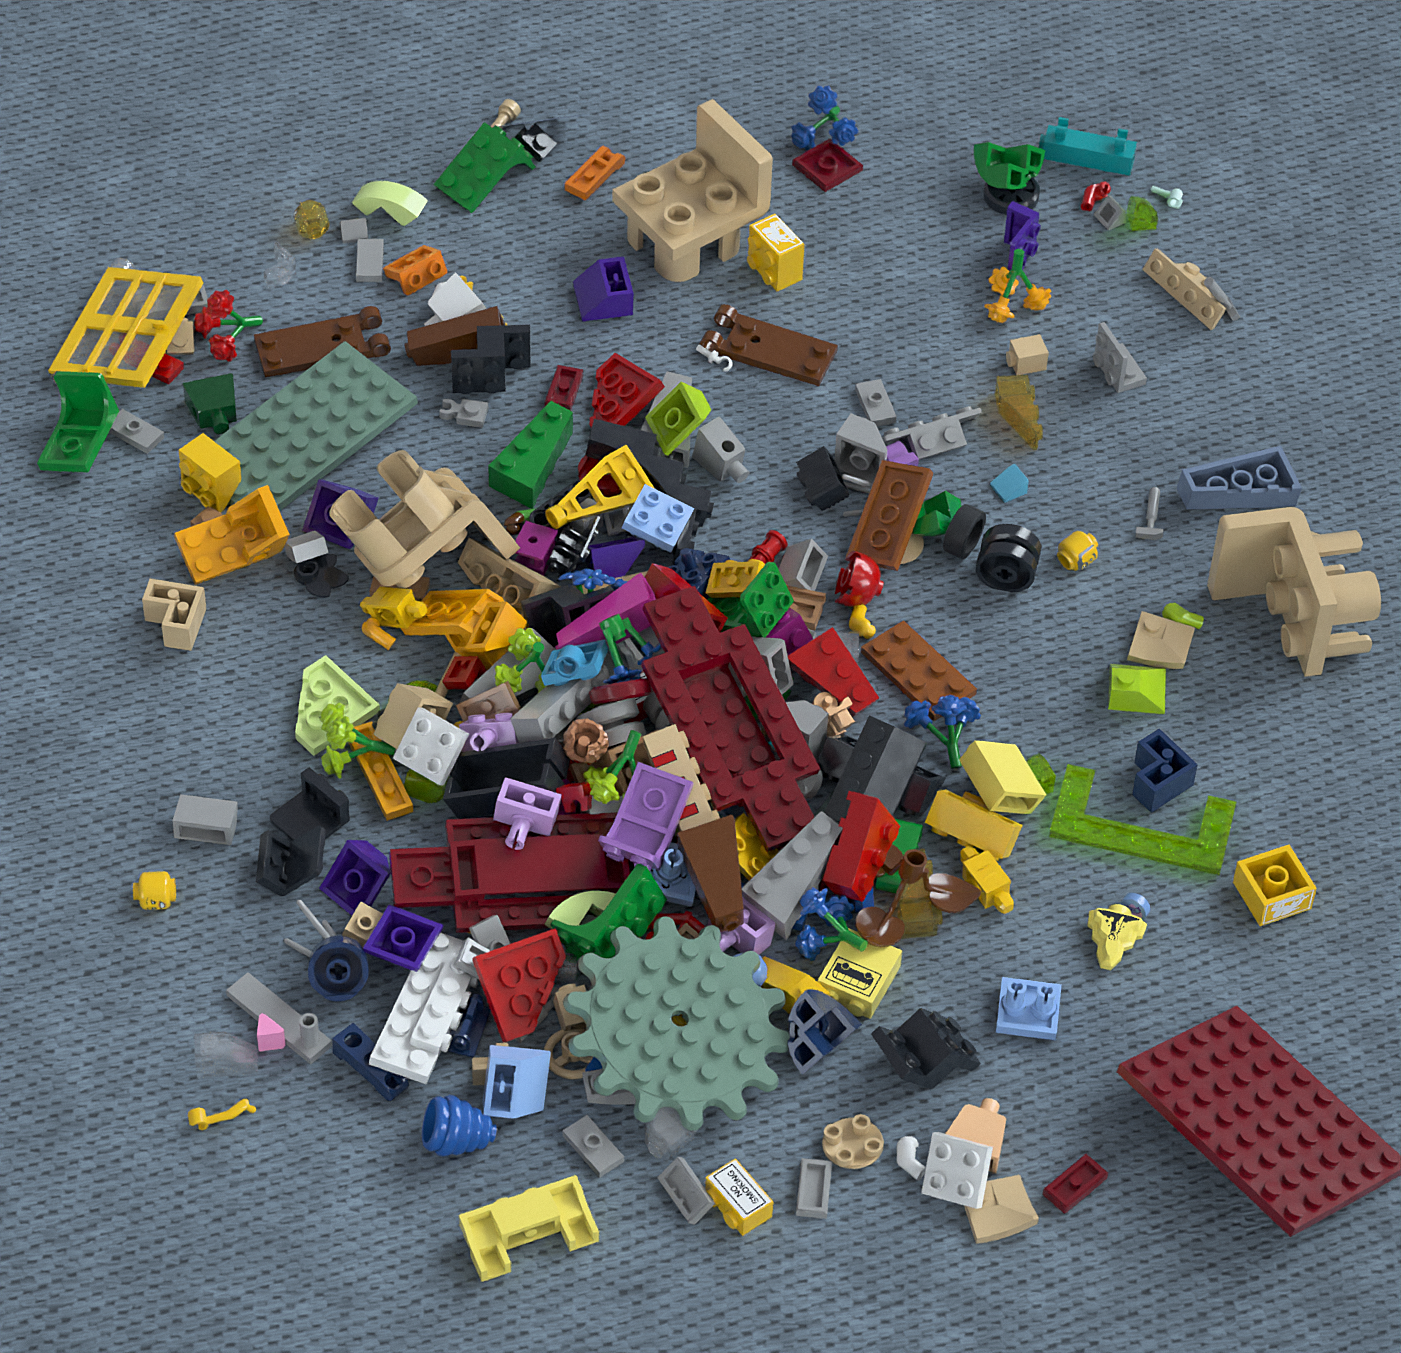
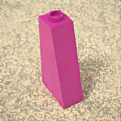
(625, 601)

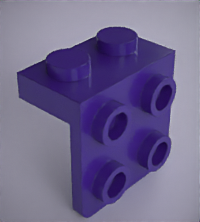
(1021, 231)

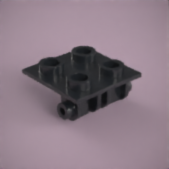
(571, 548)

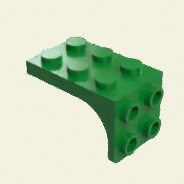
(481, 166)
(83, 423)
(759, 604)
(631, 907)

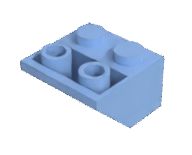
(515, 1081)

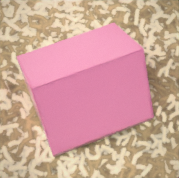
(269, 1034)

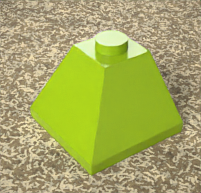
(678, 416)
(1137, 689)

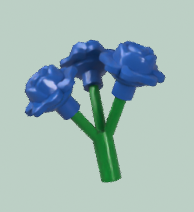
(824, 101)
(954, 711)
(835, 913)

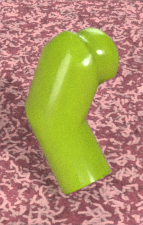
(1179, 614)

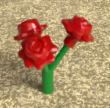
(219, 306)

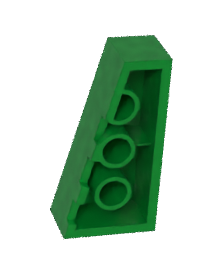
(532, 455)

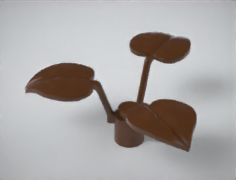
(945, 890)

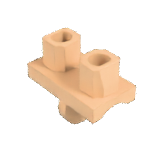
(838, 717)

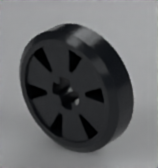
(1000, 199)

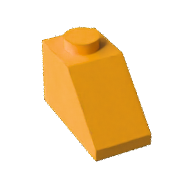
(494, 627)

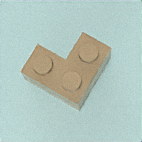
(177, 608)
(402, 707)

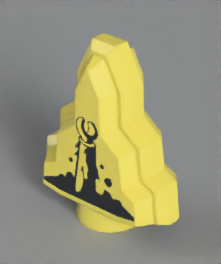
(1114, 933)

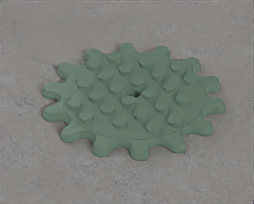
(670, 1064)

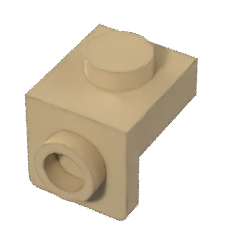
(183, 339)

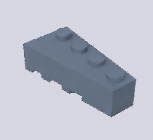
(1241, 482)

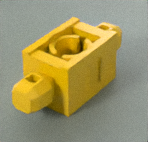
(393, 607)
(988, 876)

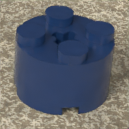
(325, 980)

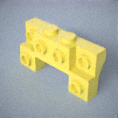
(525, 1219)

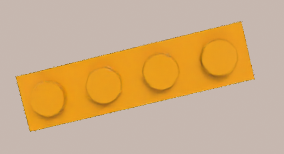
(382, 778)

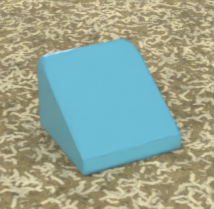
(1010, 484)

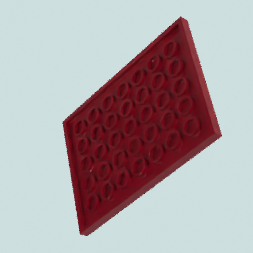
(1263, 1119)

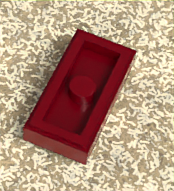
(564, 386)
(1075, 1183)

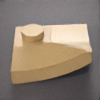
(1160, 642)
(1003, 1210)

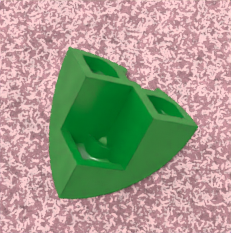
(1008, 166)
(936, 515)

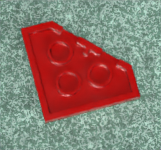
(622, 390)
(520, 981)

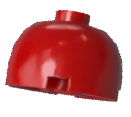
(860, 577)

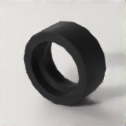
(964, 531)

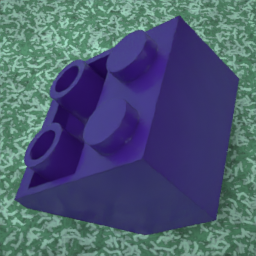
(604, 290)

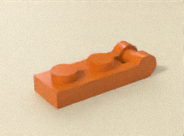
(594, 172)

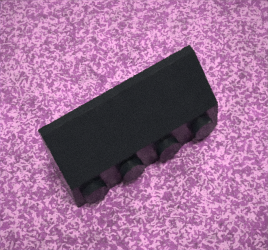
(877, 767)
(918, 794)

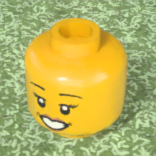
(155, 890)

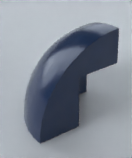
(817, 1028)

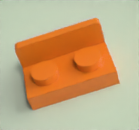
(417, 269)

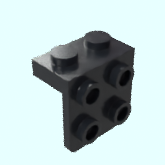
(314, 806)
(289, 865)

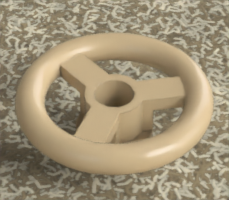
(566, 1057)

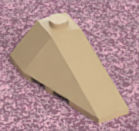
(502, 576)

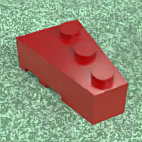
(833, 670)
(861, 848)

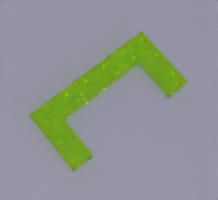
(1075, 826)

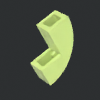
(394, 198)
(575, 908)

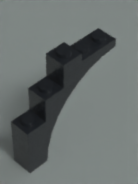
(662, 472)

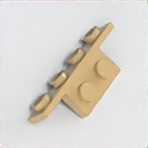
(1186, 286)

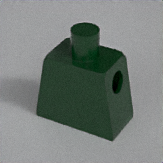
(212, 402)

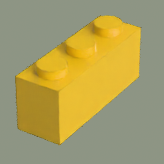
(972, 824)

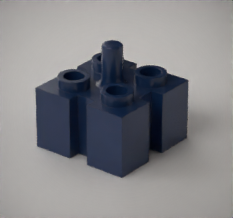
(696, 567)

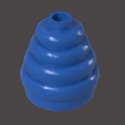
(455, 1127)

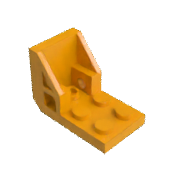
(241, 537)
(456, 616)

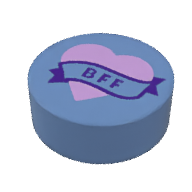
(1137, 904)

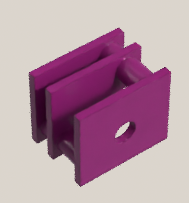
(535, 546)

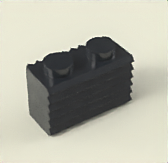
(822, 479)

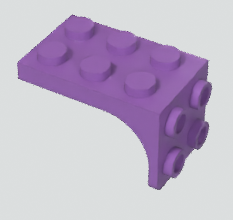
(647, 817)

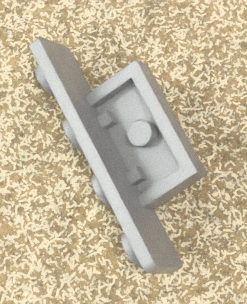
(936, 436)

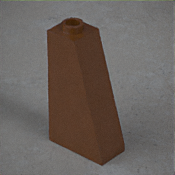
(434, 342)
(713, 865)

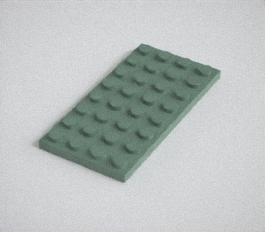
(314, 424)

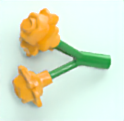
(1005, 282)

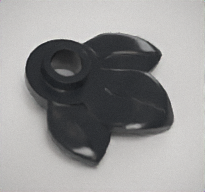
(320, 575)

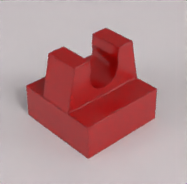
(574, 792)

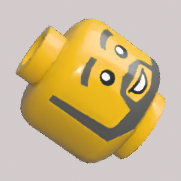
(1077, 551)

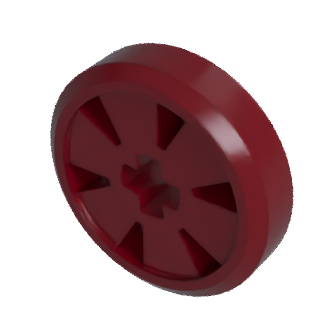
(620, 691)

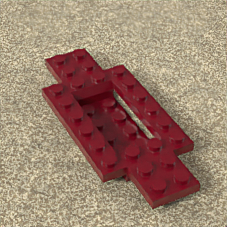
(721, 731)
(482, 864)

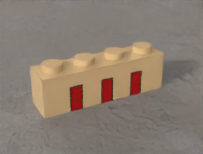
(668, 753)

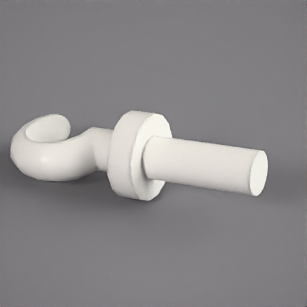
(713, 357)

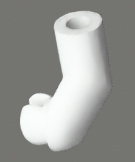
(906, 1157)

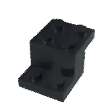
(485, 367)
(558, 608)
(926, 1048)

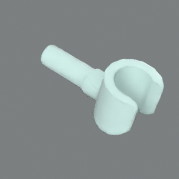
(1173, 198)

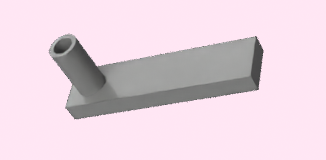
(300, 1031)

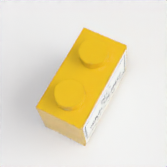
(739, 1197)

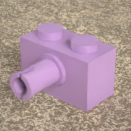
(488, 732)
(526, 810)
(753, 935)

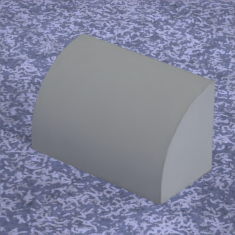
(803, 565)
(205, 819)

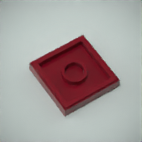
(827, 165)

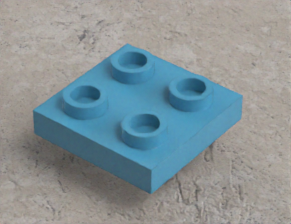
(574, 663)

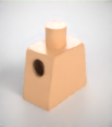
(981, 1126)

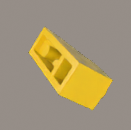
(790, 981)

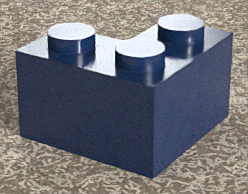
(1164, 771)

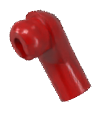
(1094, 193)

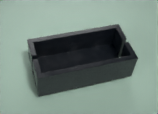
(480, 774)

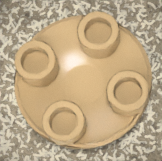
(852, 1142)

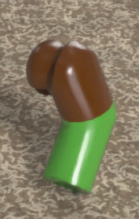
(513, 521)

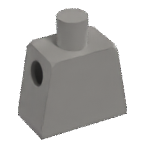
(720, 451)

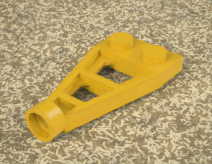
(627, 475)

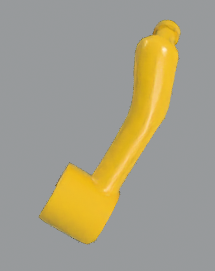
(199, 1117)

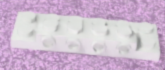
(425, 1014)

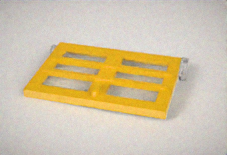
(127, 324)

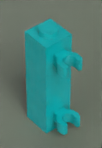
(1088, 149)

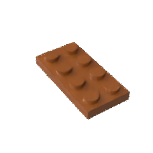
(891, 513)
(916, 667)

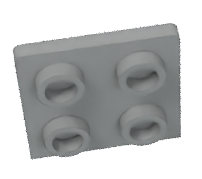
(1116, 361)

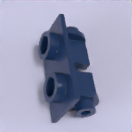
(471, 1027)

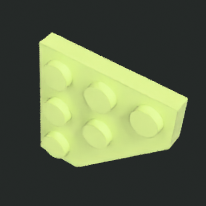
(324, 685)

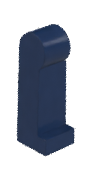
(357, 1053)

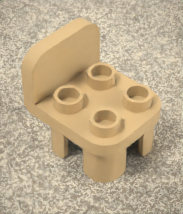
(427, 519)

